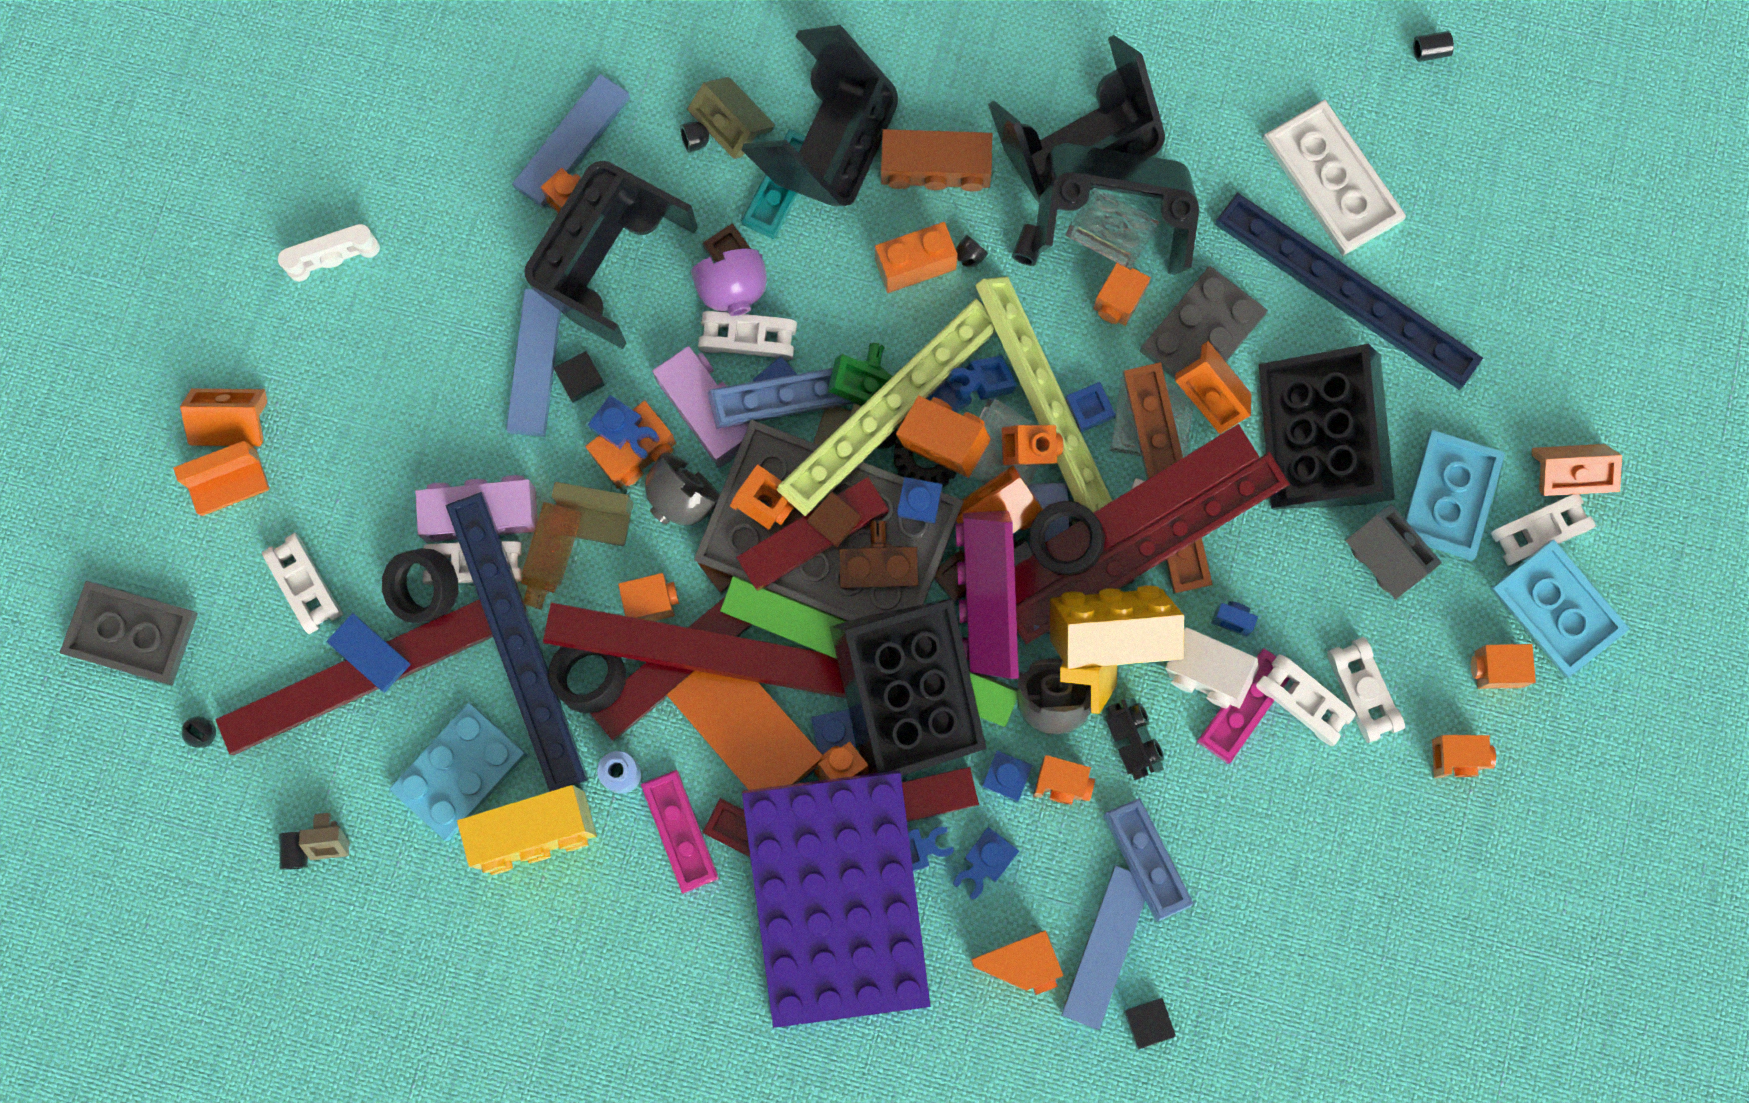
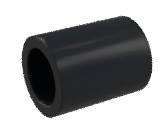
(1433, 46)
(1023, 250)
(290, 853)

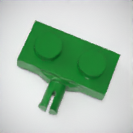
(859, 379)

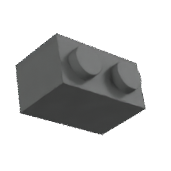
(1393, 552)

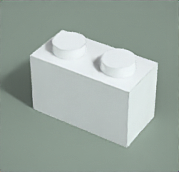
(1213, 669)

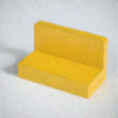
(1101, 678)

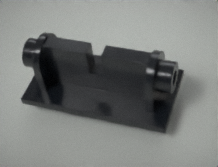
(1143, 750)

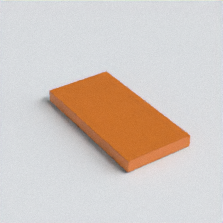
(746, 729)

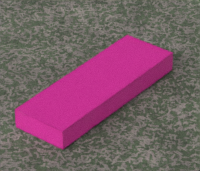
(1233, 725)
(679, 831)

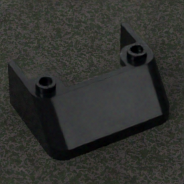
(1122, 123)
(846, 127)
(1076, 168)
(584, 233)

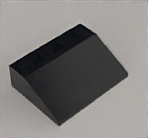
(1328, 428)
(908, 687)

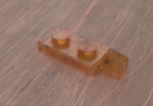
(549, 552)

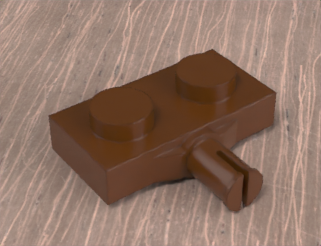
(878, 563)

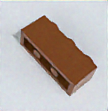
(936, 159)

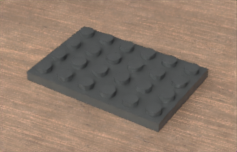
(818, 579)

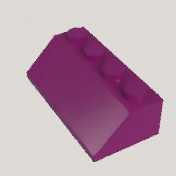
(989, 593)

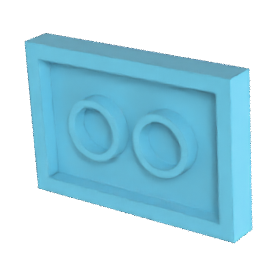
(1453, 493)
(1559, 608)
(457, 771)

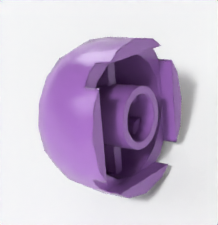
(732, 282)

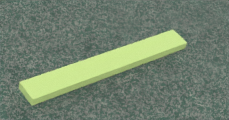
(1043, 390)
(887, 408)

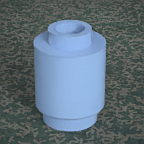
(627, 781)

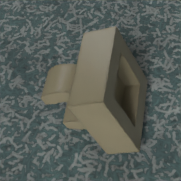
(324, 840)

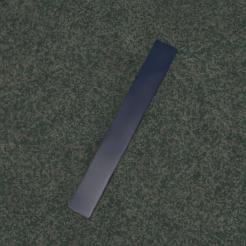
(1349, 291)
(516, 641)

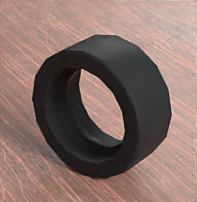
(1042, 522)
(397, 594)
(596, 700)

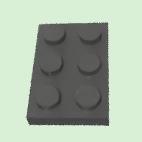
(1208, 312)
(128, 633)

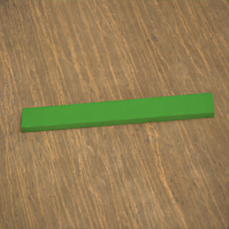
(812, 629)

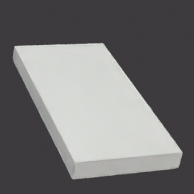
(1334, 177)

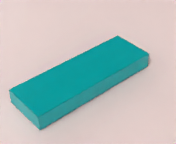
(771, 201)

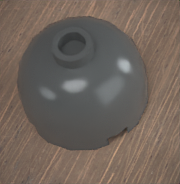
(678, 493)
(1052, 704)

